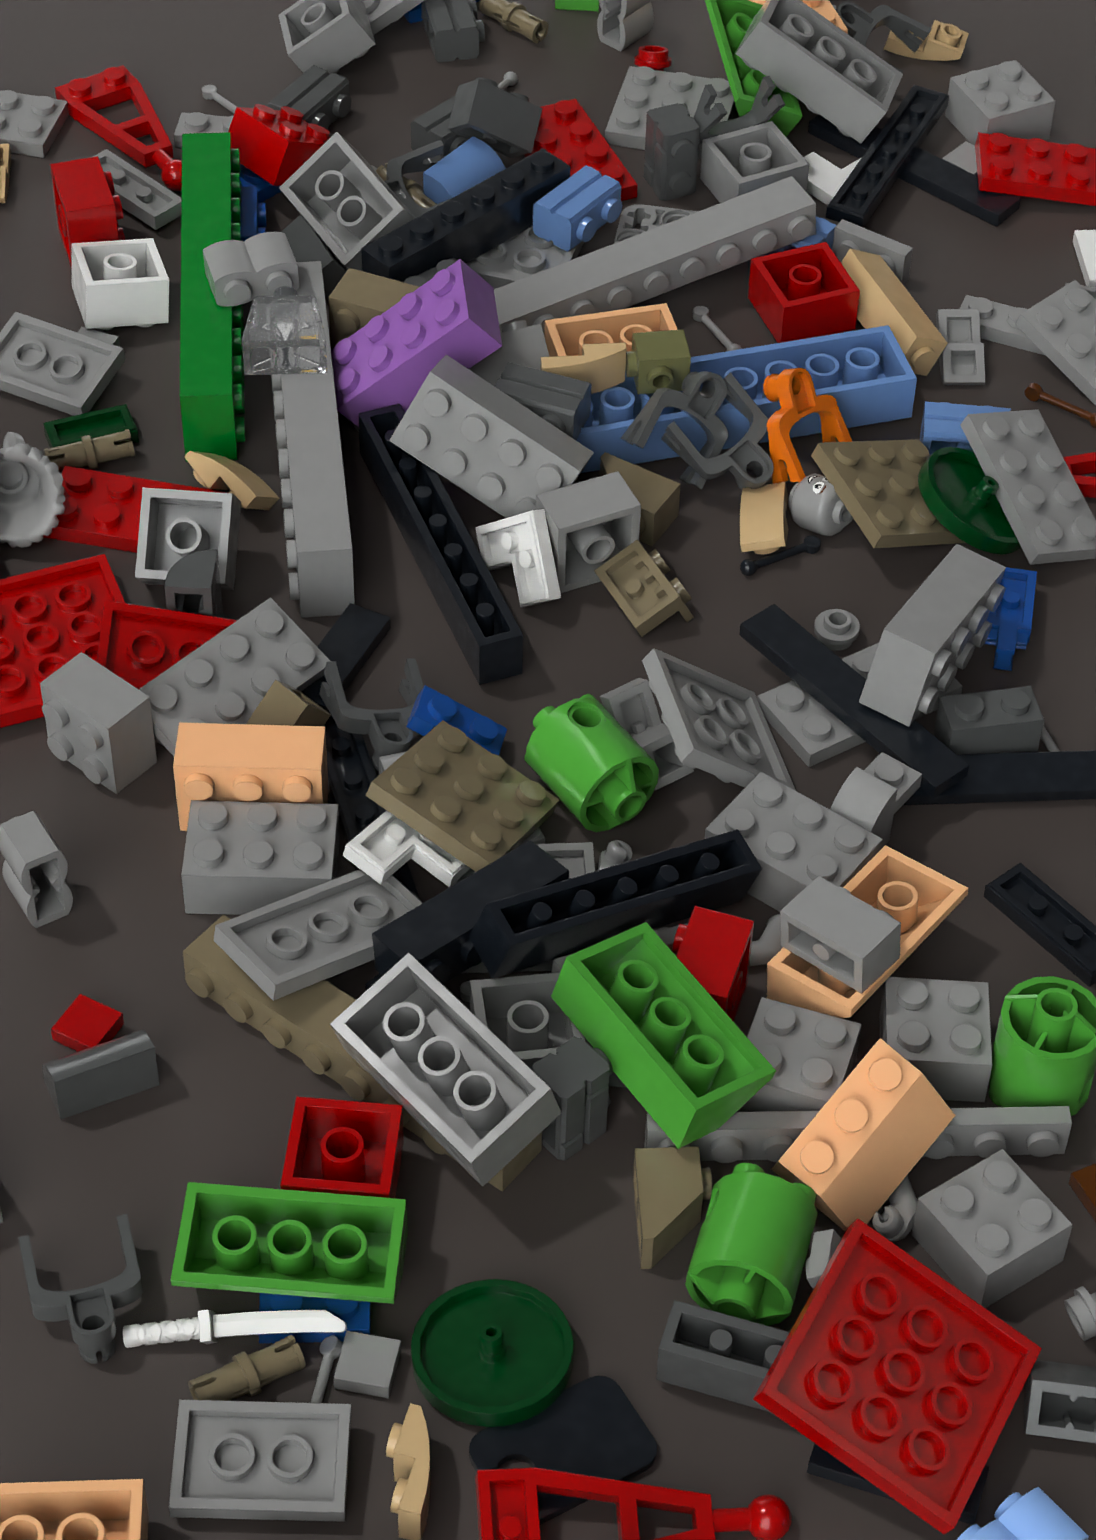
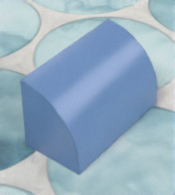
(461, 170)

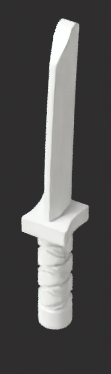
(210, 1326)

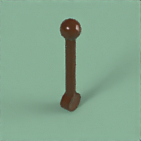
(1035, 392)

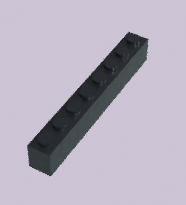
(442, 551)

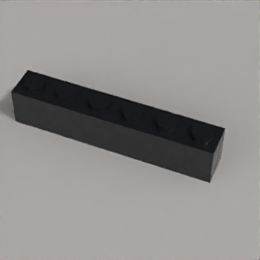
(468, 222)
(606, 902)

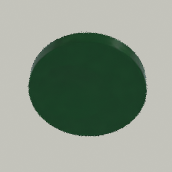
(966, 500)
(492, 1352)

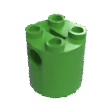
(591, 763)
(1044, 1045)
(752, 1246)

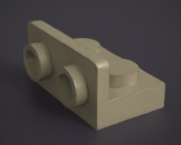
(641, 588)

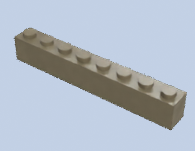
(303, 1027)

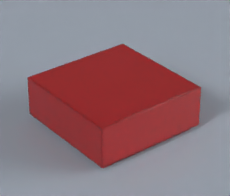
(86, 1024)

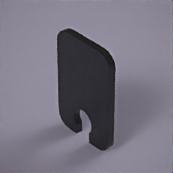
(583, 1432)

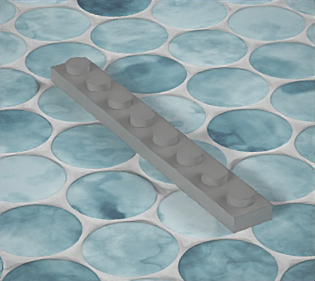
(970, 1133)

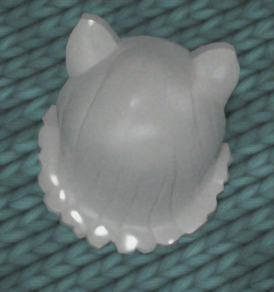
(28, 493)

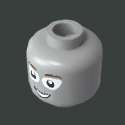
(817, 506)

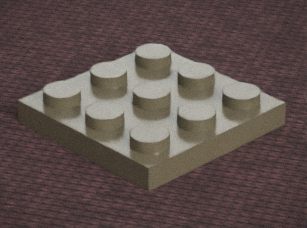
(882, 490)
(462, 797)

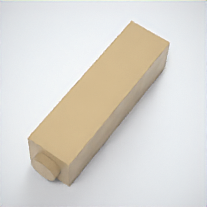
(887, 302)

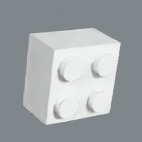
(120, 283)

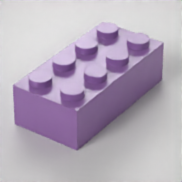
(400, 347)

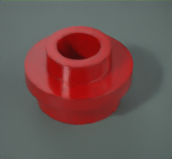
(653, 57)

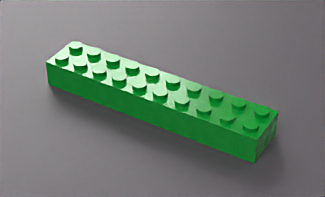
(209, 332)

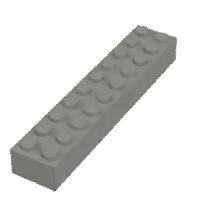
(313, 478)

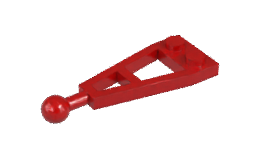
(111, 88)
(510, 1506)

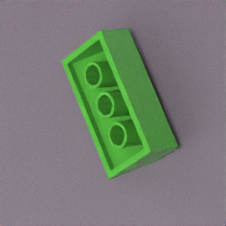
(730, 23)
(661, 1033)
(291, 1243)

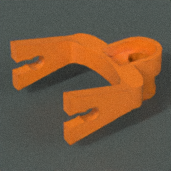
(797, 399)

